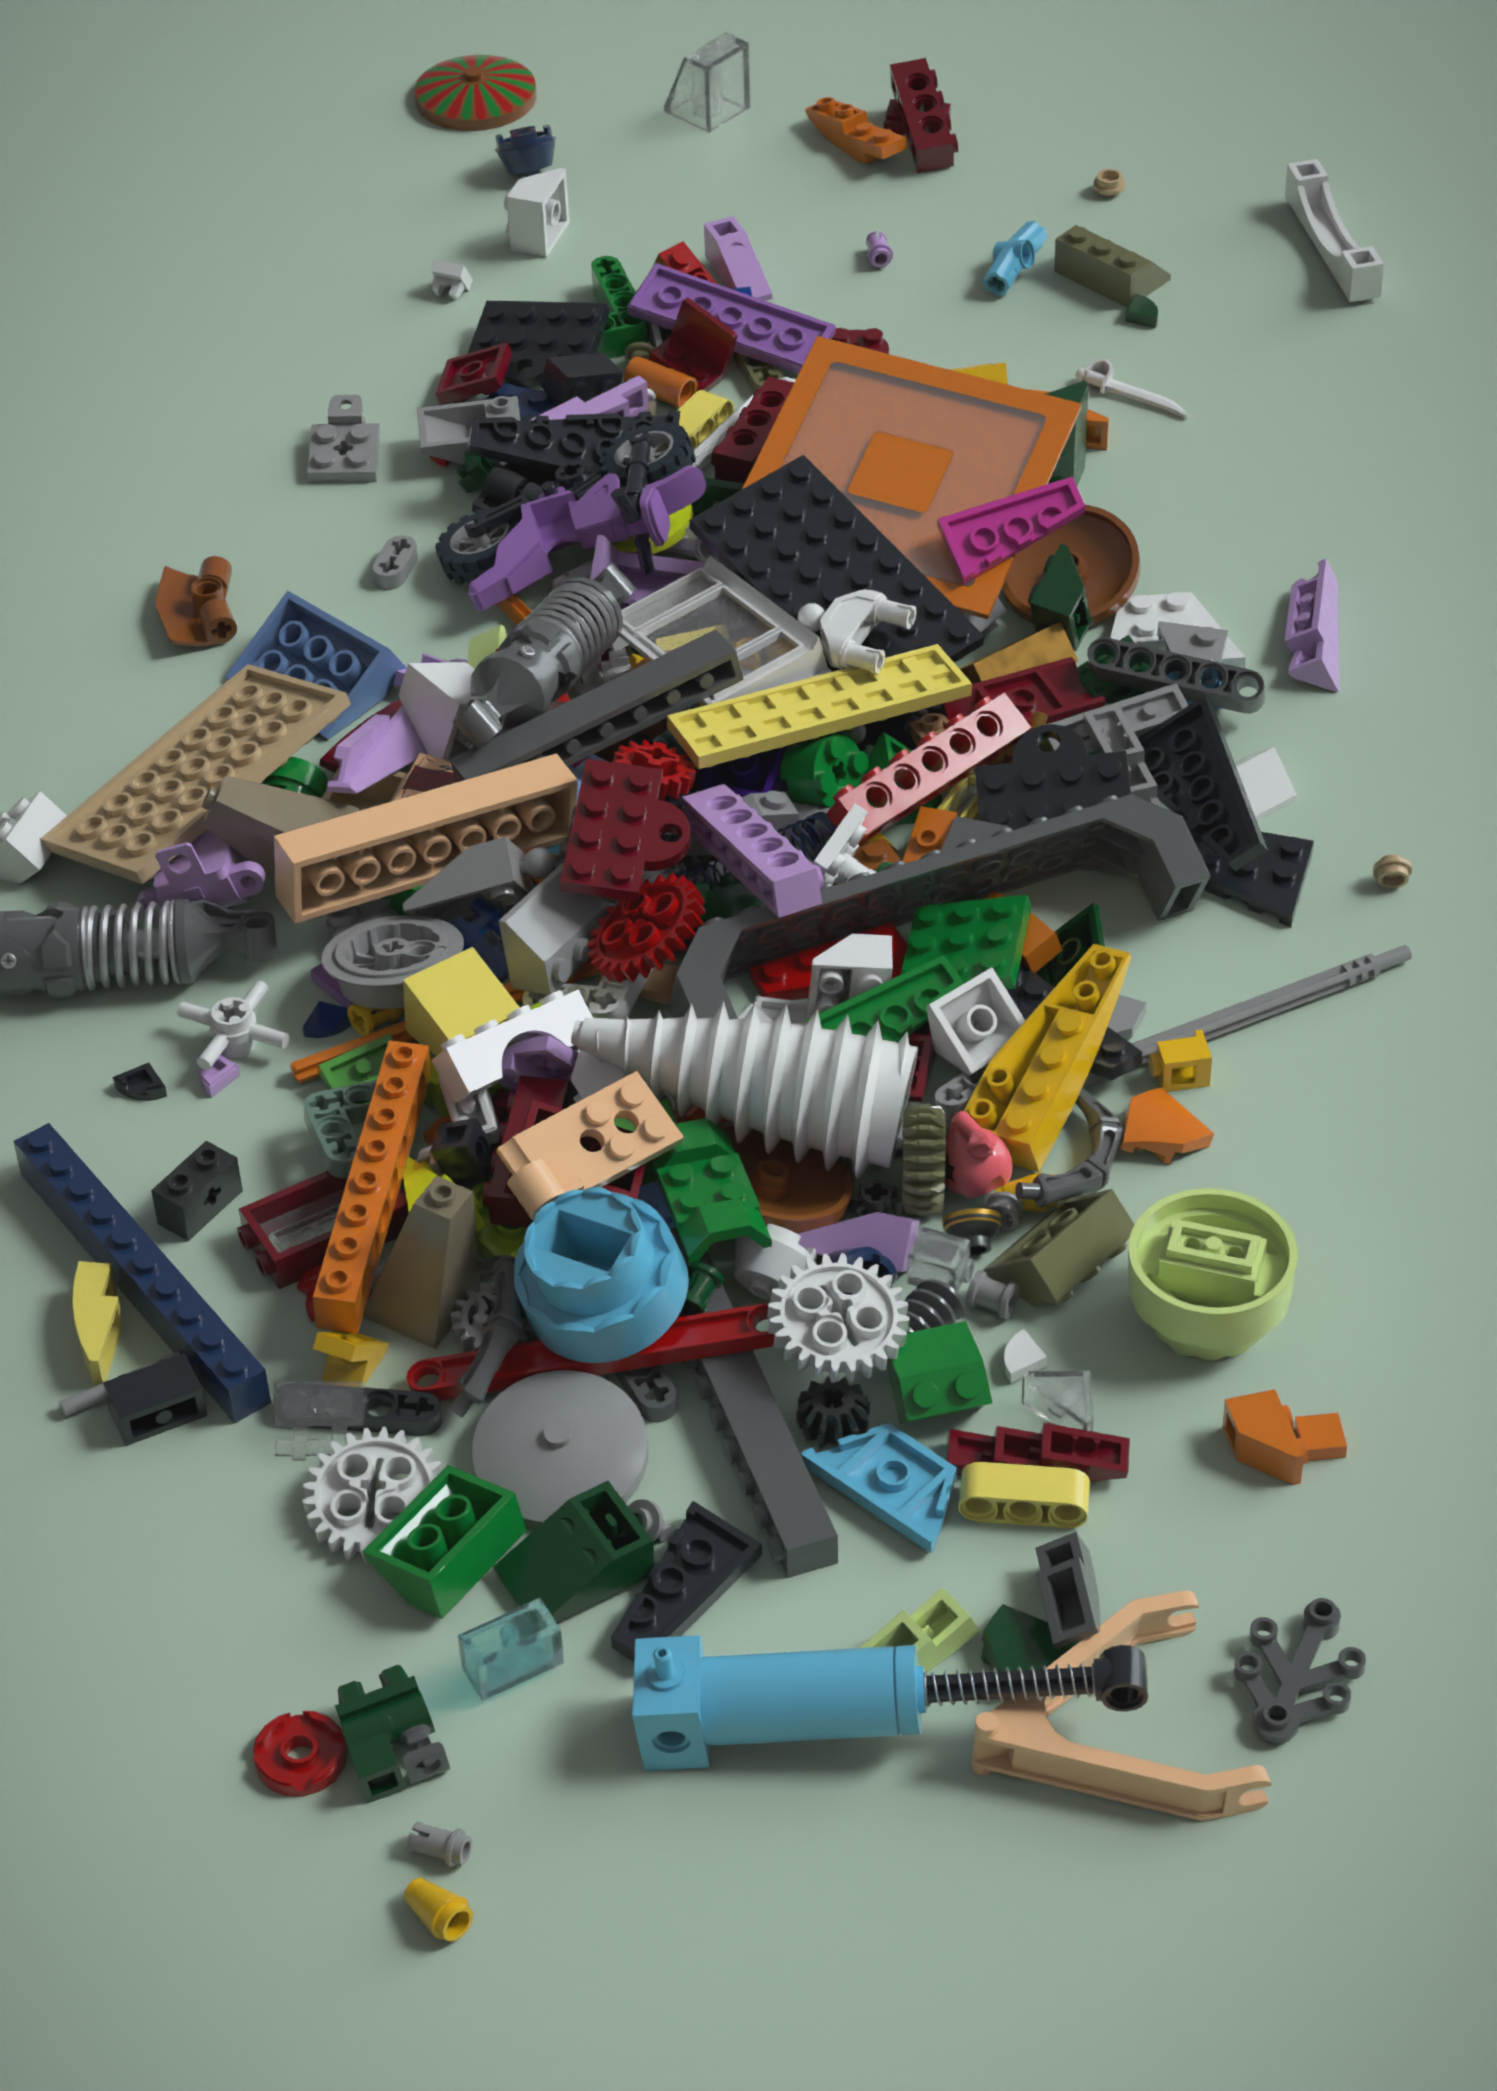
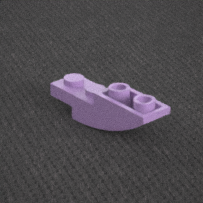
(624, 399)

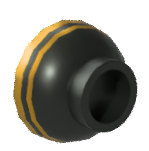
(976, 1225)

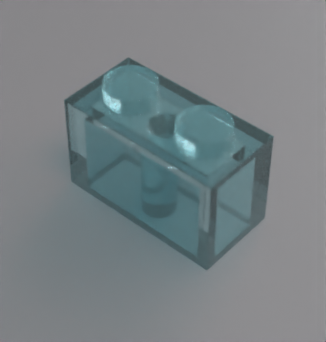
(511, 1649)

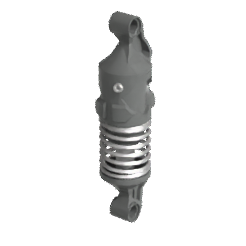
(544, 655)
(78, 945)

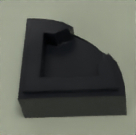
(140, 1083)

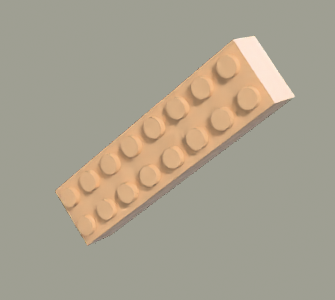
(419, 835)

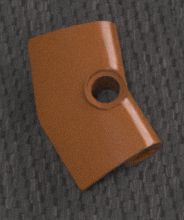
(196, 606)

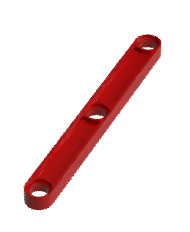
(685, 1340)

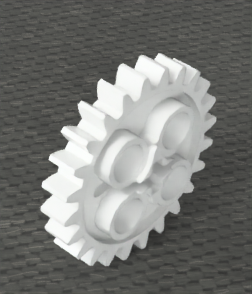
(870, 1305)
(336, 1492)

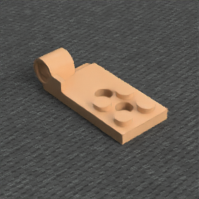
(552, 1161)

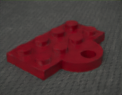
(620, 831)

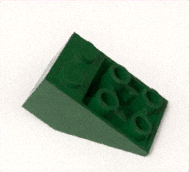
(579, 1554)

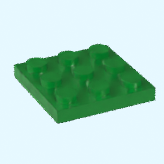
(971, 936)

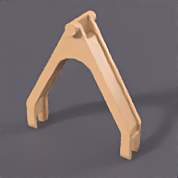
(1023, 1743)

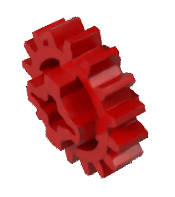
(677, 770)

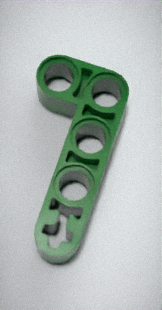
(615, 289)

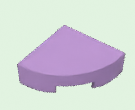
(219, 1075)

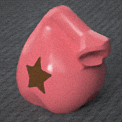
(974, 1158)

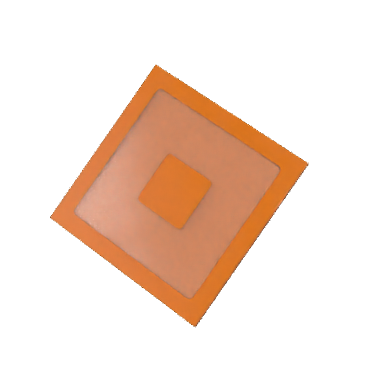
(917, 447)

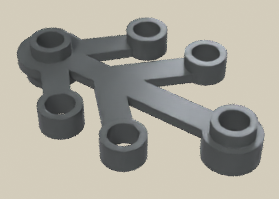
(1297, 1676)

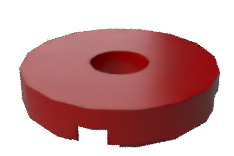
(302, 1775)

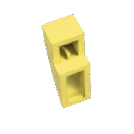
(97, 1317)

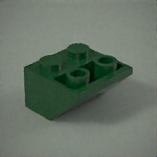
(1061, 597)

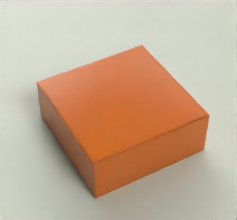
(1321, 1435)

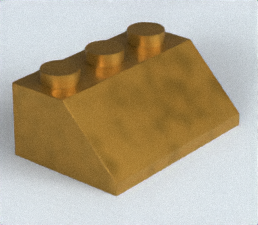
(1028, 652)

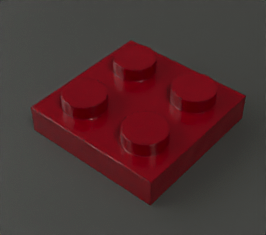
(473, 374)

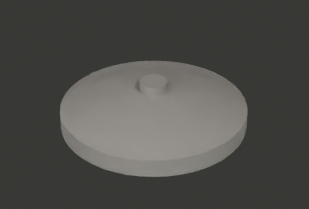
(558, 1439)

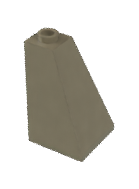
(252, 813)
(429, 1265)

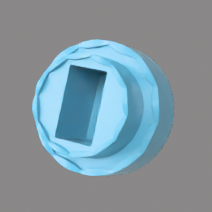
(599, 1275)

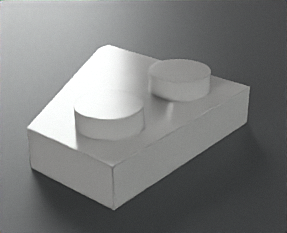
(1195, 642)

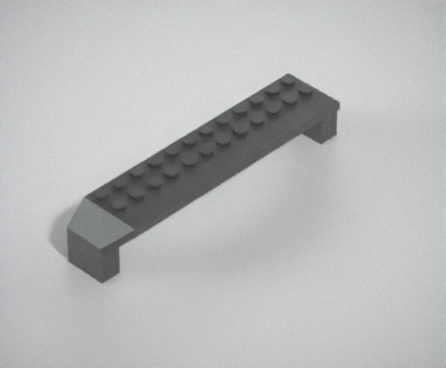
(1110, 837)

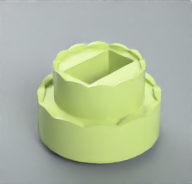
(1211, 1271)

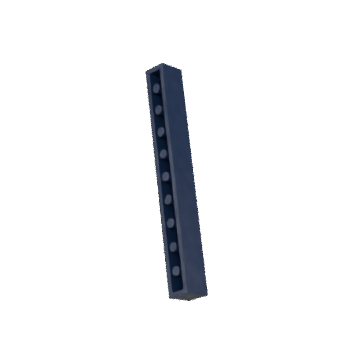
(143, 1273)

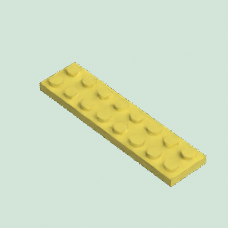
(817, 706)

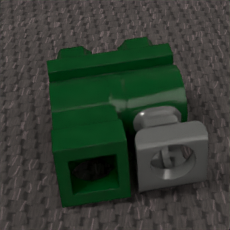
(384, 1718)

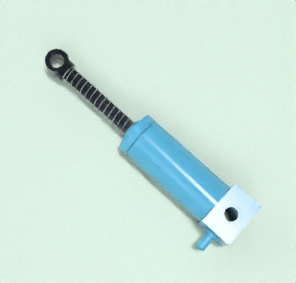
(702, 1701)

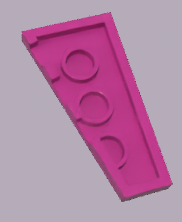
(1002, 528)

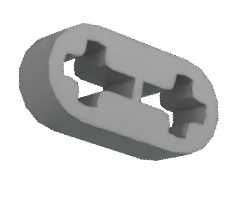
(395, 562)

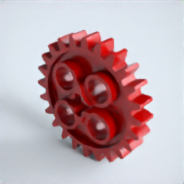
(646, 931)

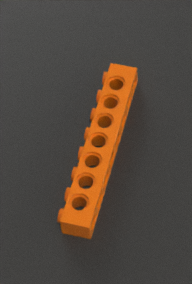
(372, 1188)

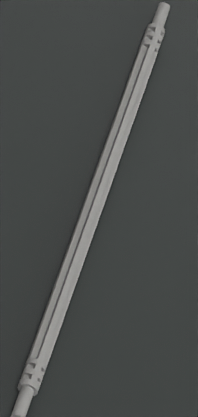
(1261, 1006)

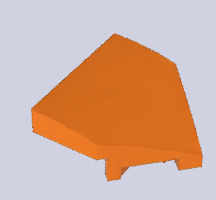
(1162, 1126)

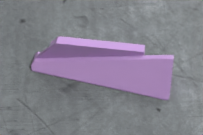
(1314, 629)
(375, 752)

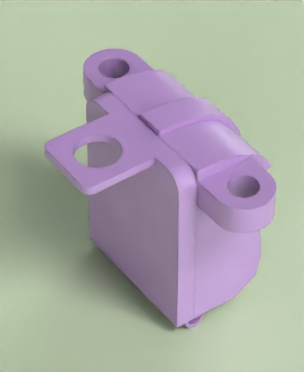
(203, 871)

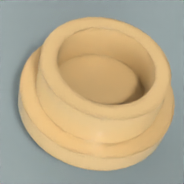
(1109, 182)
(1392, 871)

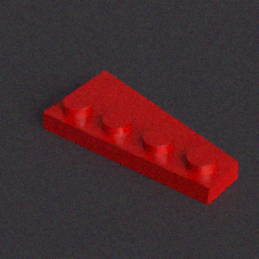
(790, 975)

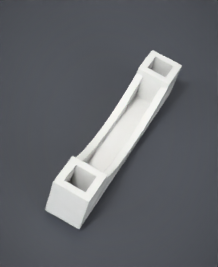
(1354, 268)

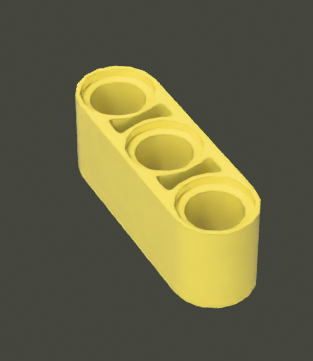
(703, 415)
(1024, 1495)

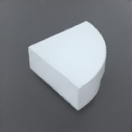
(1022, 1356)

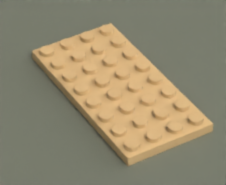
(158, 797)

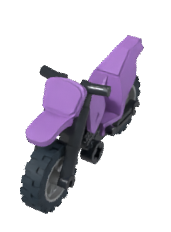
(643, 483)

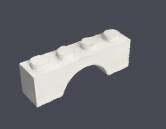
(475, 1063)

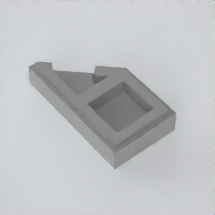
(1127, 1016)

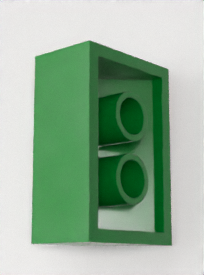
(446, 1540)

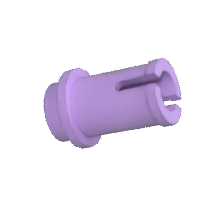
(879, 252)

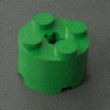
(822, 768)

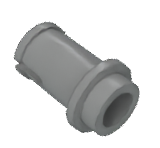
(439, 1843)

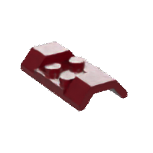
(1044, 688)

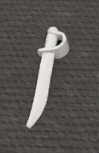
(1107, 383)

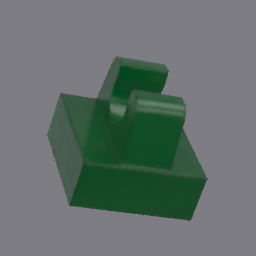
(474, 472)

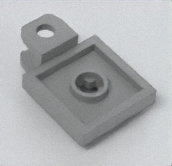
(344, 432)

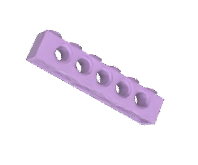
(753, 850)

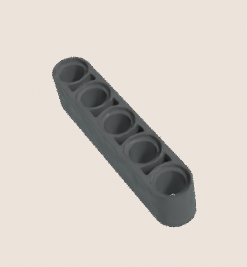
(1163, 662)

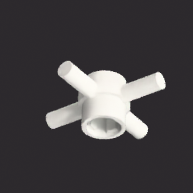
(233, 1026)

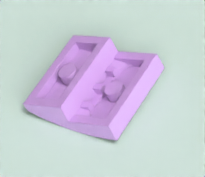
(537, 1058)

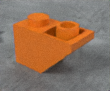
(1264, 1435)

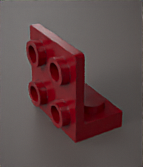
(697, 346)

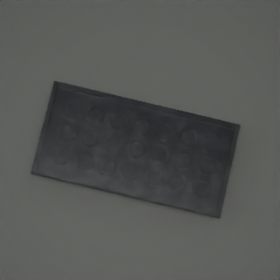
(810, 544)

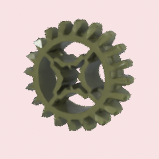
(923, 1159)

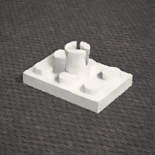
(837, 857)

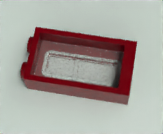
(295, 1225)

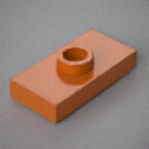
(928, 832)

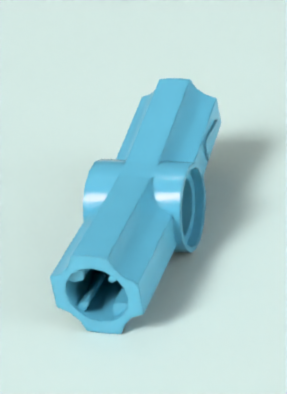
(1013, 256)

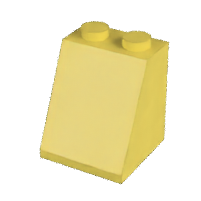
(454, 1000)

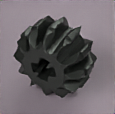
(832, 1411)

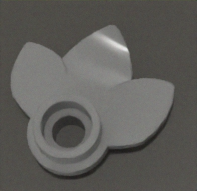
(349, 917)

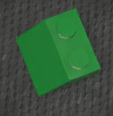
(938, 1373)

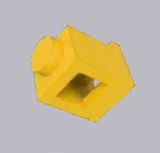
(1182, 1063)

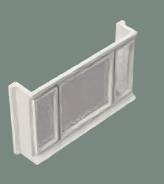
(767, 640)

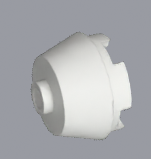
(761, 1267)

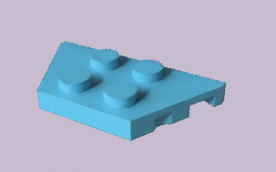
(890, 1479)

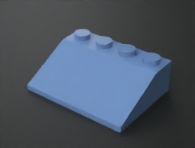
(323, 651)

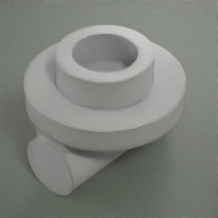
(651, 1519)

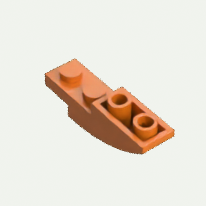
(851, 131)

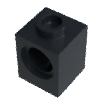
(463, 1152)

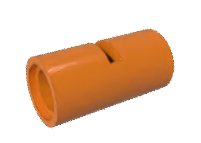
(666, 383)

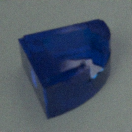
(326, 1021)

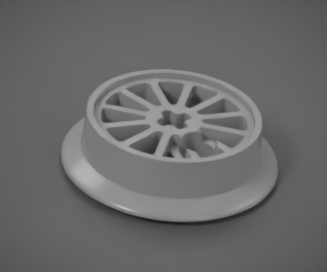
(382, 952)

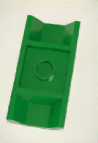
(708, 1190)

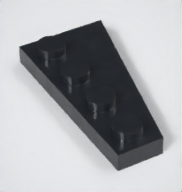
(691, 1576)

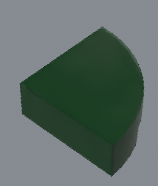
(1142, 311)

